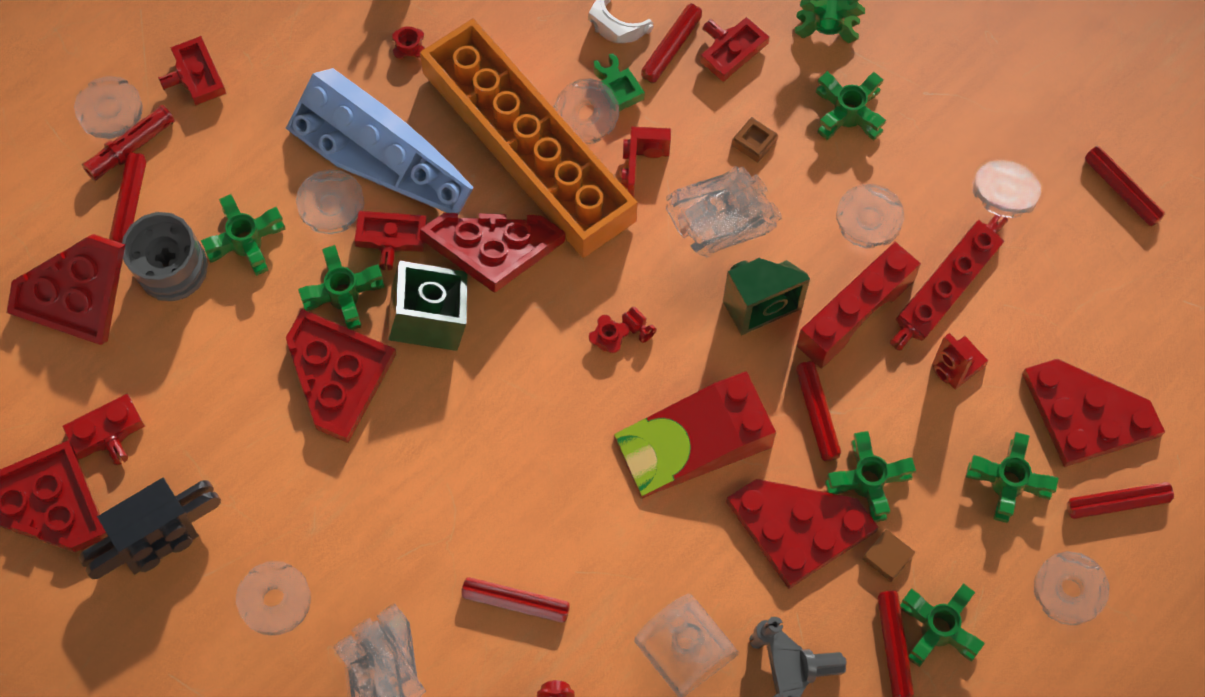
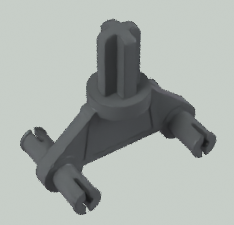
(789, 663)

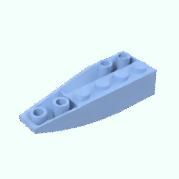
(374, 142)

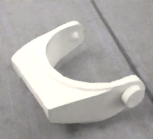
(614, 29)

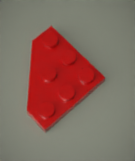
(492, 246)
(72, 289)
(336, 371)
(1089, 413)
(50, 500)
(800, 526)

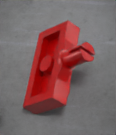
(732, 47)
(194, 71)
(389, 234)
(104, 429)

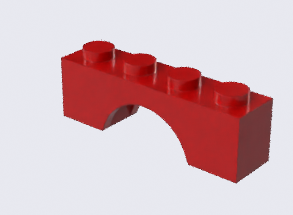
(838, 321)

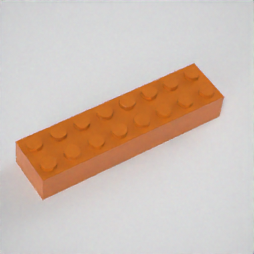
(529, 137)

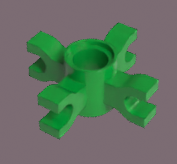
(830, 18)
(853, 95)
(248, 246)
(366, 280)
(866, 461)
(1037, 484)
(919, 608)

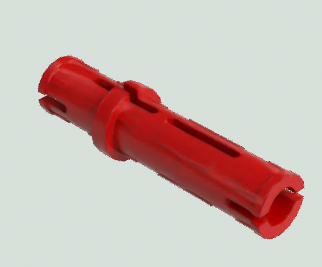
(134, 138)

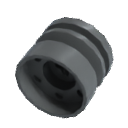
(165, 256)

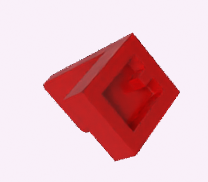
(647, 142)
(957, 360)

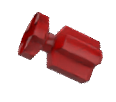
(636, 322)

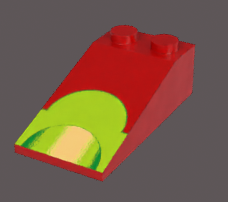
(697, 435)

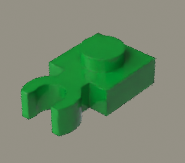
(622, 83)

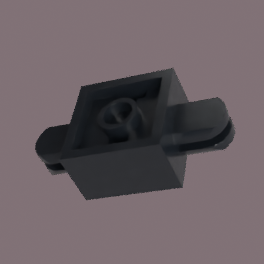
(148, 527)

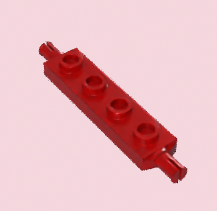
(949, 281)

